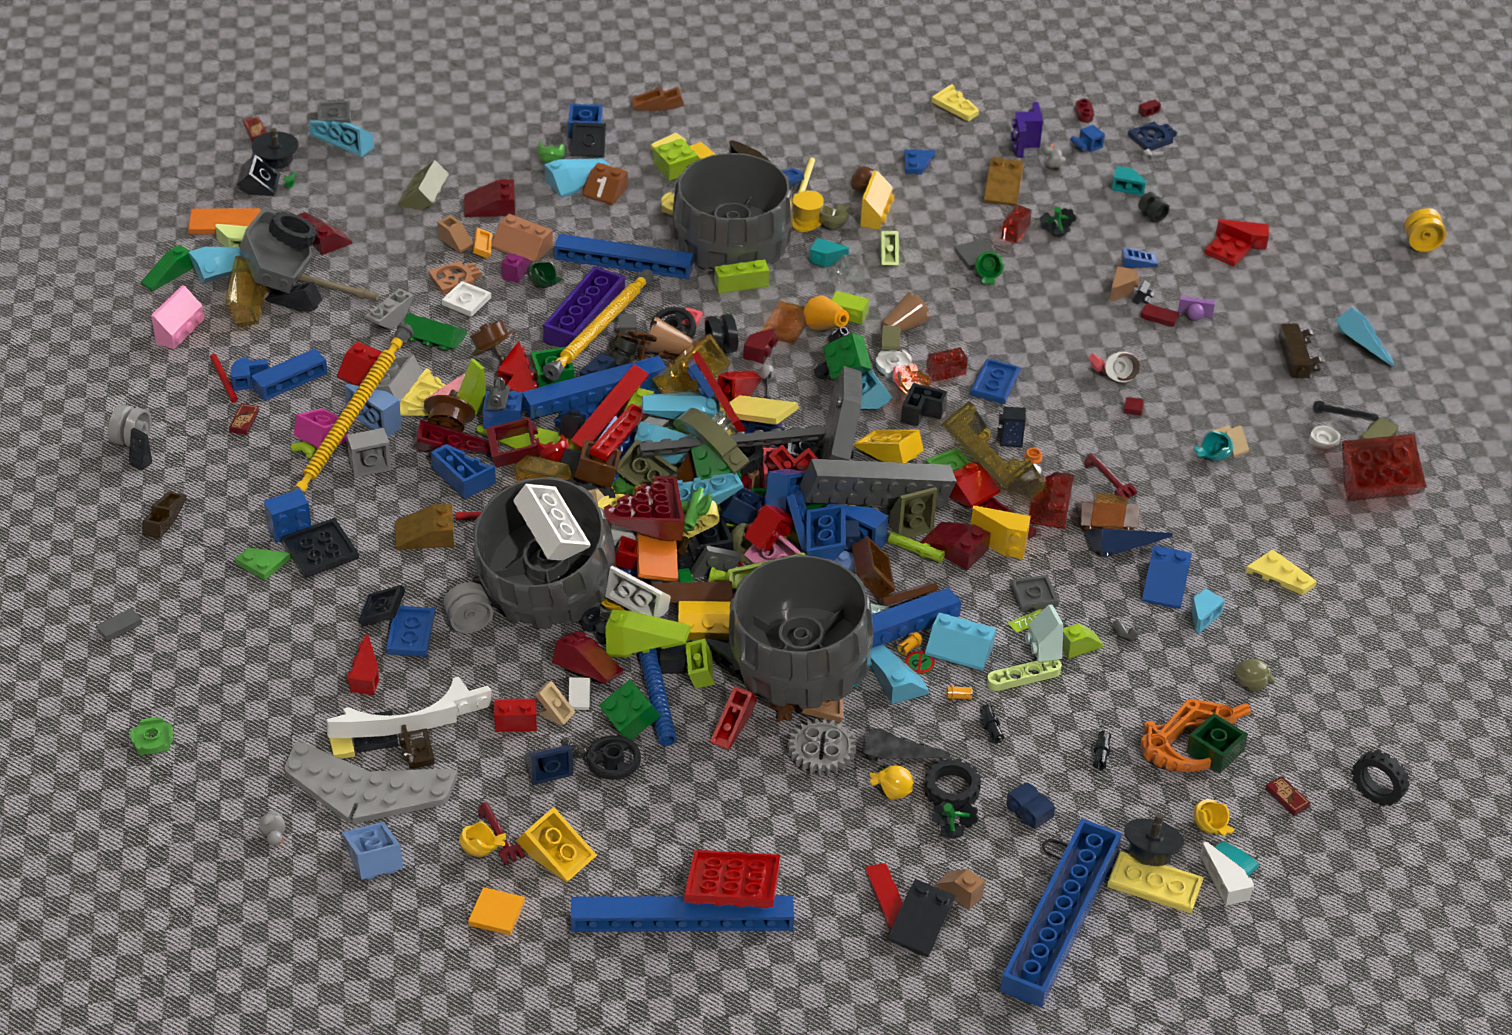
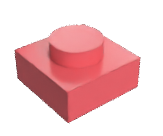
(698, 315)
(1097, 363)

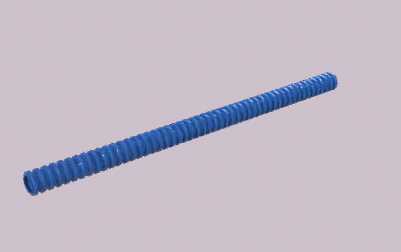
(656, 690)

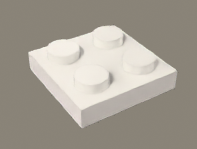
(466, 298)

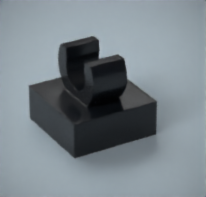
(1142, 293)

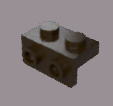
(417, 747)

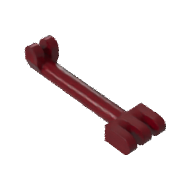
(1122, 490)
(486, 811)

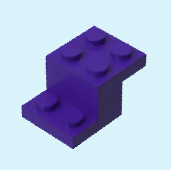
(1026, 130)

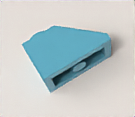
(1206, 609)

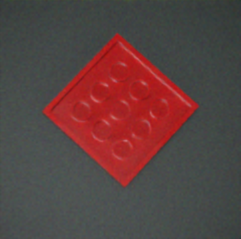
(732, 878)

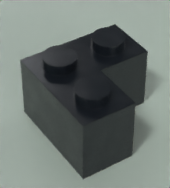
(923, 401)

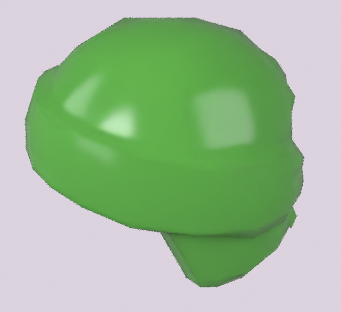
(550, 154)

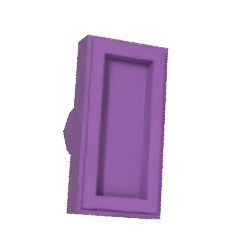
(1196, 307)

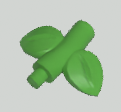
(698, 505)

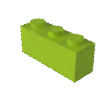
(741, 276)

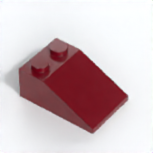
(491, 200)
(961, 542)
(585, 657)

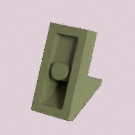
(890, 338)

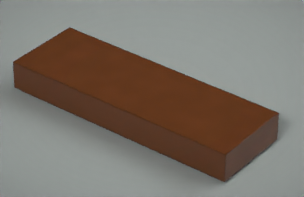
(907, 594)

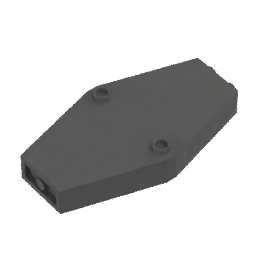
(270, 260)
(842, 416)

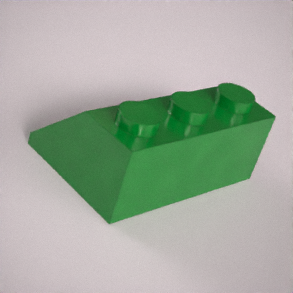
(435, 332)

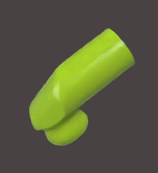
(304, 446)

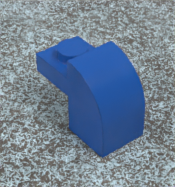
(243, 370)

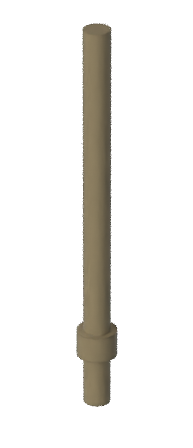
(359, 292)

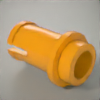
(913, 640)
(958, 692)

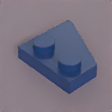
(917, 160)

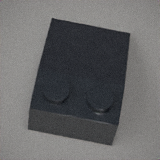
(921, 917)

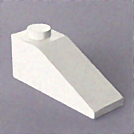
(1226, 875)

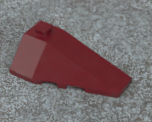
(327, 236)

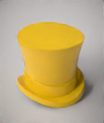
(807, 211)

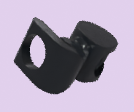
(595, 624)

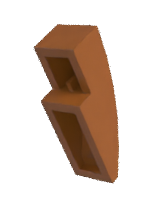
(658, 100)

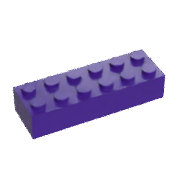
(582, 306)

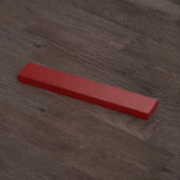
(718, 392)
(610, 406)
(618, 432)

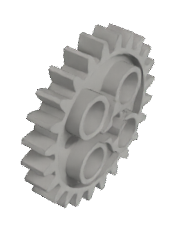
(806, 743)

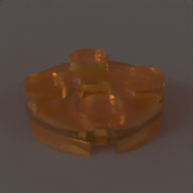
(911, 374)

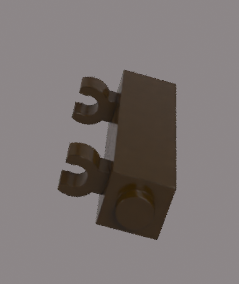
(1295, 351)

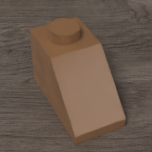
(1124, 283)
(964, 885)

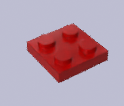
(1228, 249)

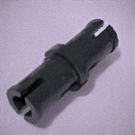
(991, 723)
(1102, 750)

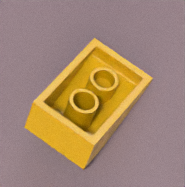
(892, 445)
(1007, 530)
(556, 845)

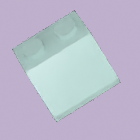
(1046, 635)

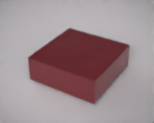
(1133, 406)

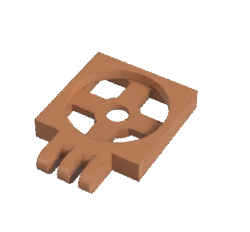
(445, 285)

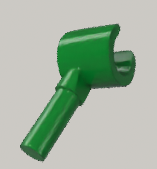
(289, 180)

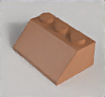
(522, 238)

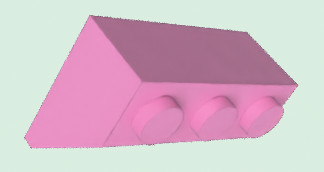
(177, 318)
(780, 549)

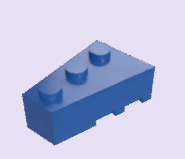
(462, 472)

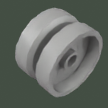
(124, 419)
(468, 607)

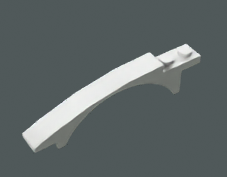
(445, 711)

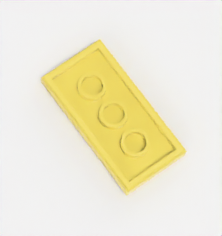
(762, 409)
(1155, 883)

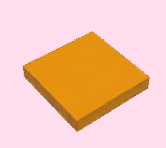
(496, 911)

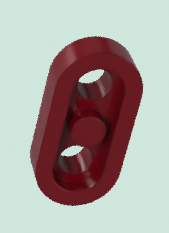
(1084, 110)

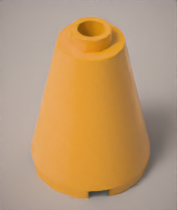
(824, 314)

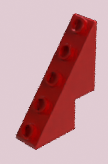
(516, 370)
(738, 383)

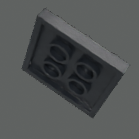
(319, 547)

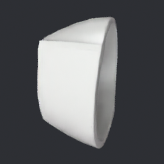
(1324, 437)

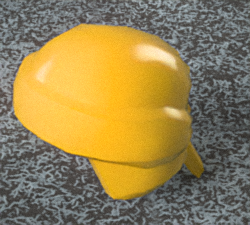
(894, 780)
(1212, 817)
(480, 840)

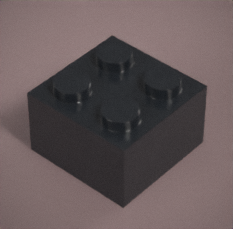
(716, 536)

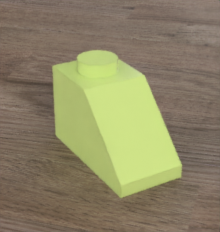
(889, 248)

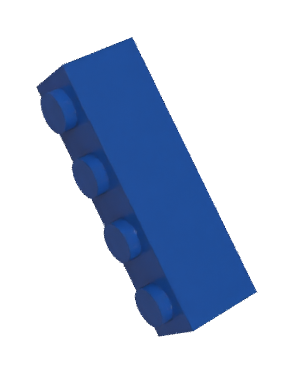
(289, 374)

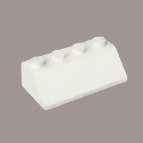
(550, 521)

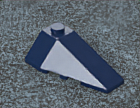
(1116, 541)

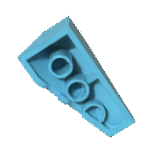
(343, 136)
(214, 262)

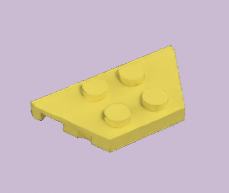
(413, 401)

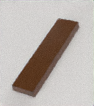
(697, 591)

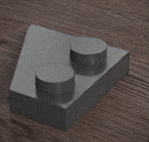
(714, 557)

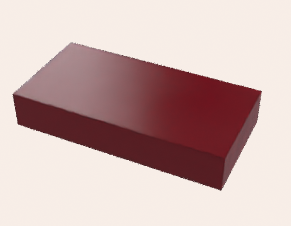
(1159, 315)

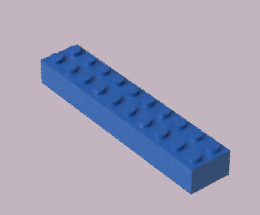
(1060, 913)

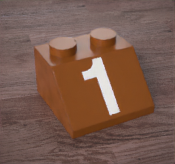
(606, 183)

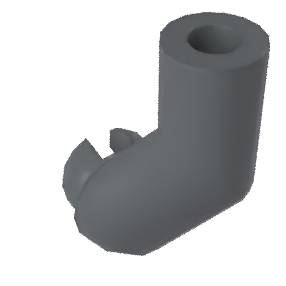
(1125, 633)

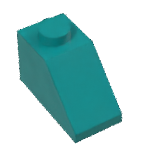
(1128, 181)
(826, 252)

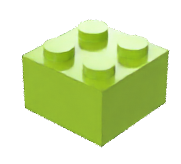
(673, 158)

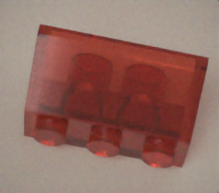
(1052, 503)

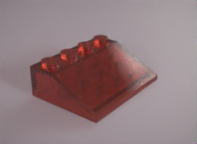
(1382, 467)

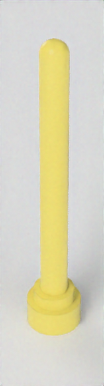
(807, 173)

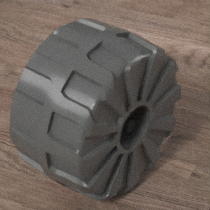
(732, 210)
(520, 574)
(801, 630)

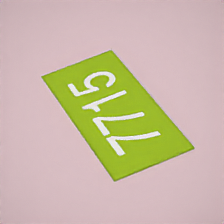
(1023, 622)

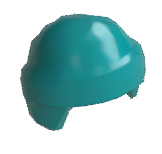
(1215, 446)

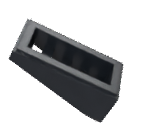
(139, 451)

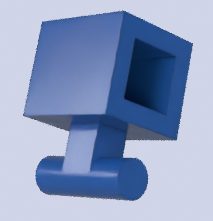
(1089, 138)

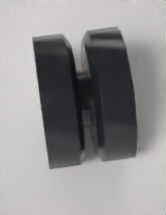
(723, 331)

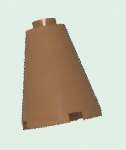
(907, 313)
(667, 338)

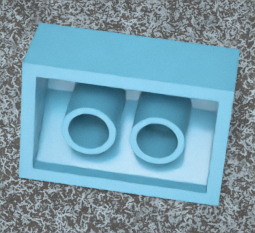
(961, 641)

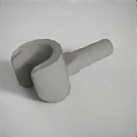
(1149, 155)

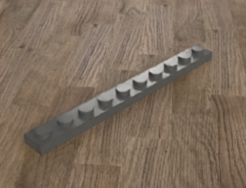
(756, 438)

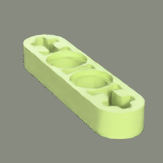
(1001, 679)

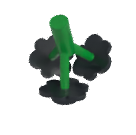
(1063, 217)
(946, 814)

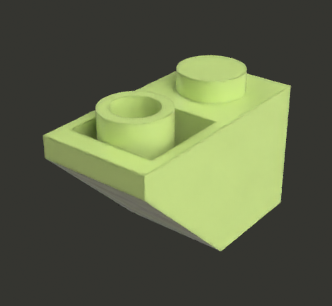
(230, 234)

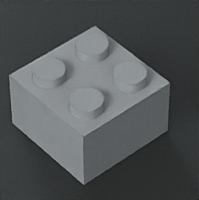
(369, 452)

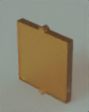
(1109, 511)

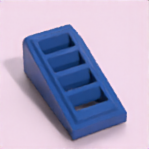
(1135, 258)

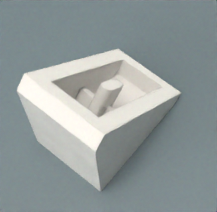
(579, 692)

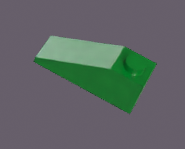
(169, 267)

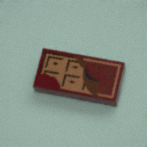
(254, 127)
(244, 419)
(1287, 795)

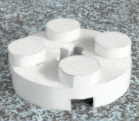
(884, 359)

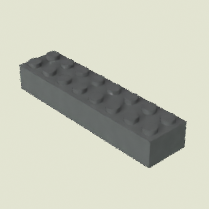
(873, 481)

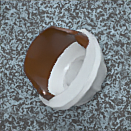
(1122, 366)

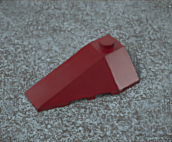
(433, 436)

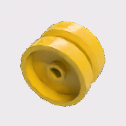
(1425, 230)

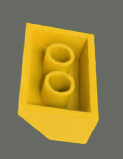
(876, 202)
(706, 618)

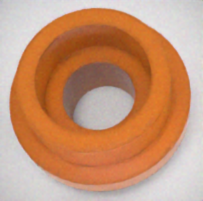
(1034, 455)

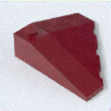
(652, 510)

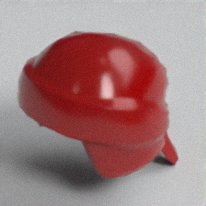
(553, 451)

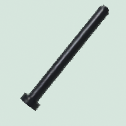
(1320, 407)

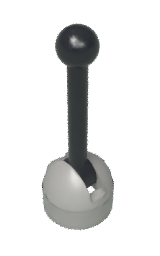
(764, 373)

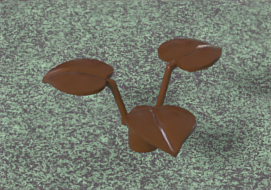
(634, 336)

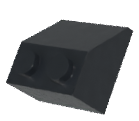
(258, 177)

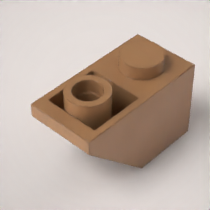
(454, 234)

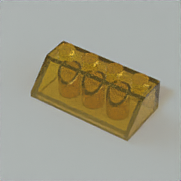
(244, 295)
(675, 377)

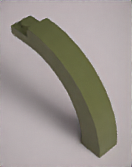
(712, 434)

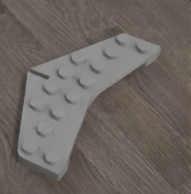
(372, 793)

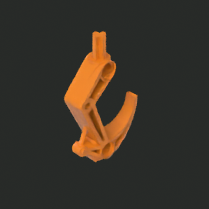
(1193, 712)

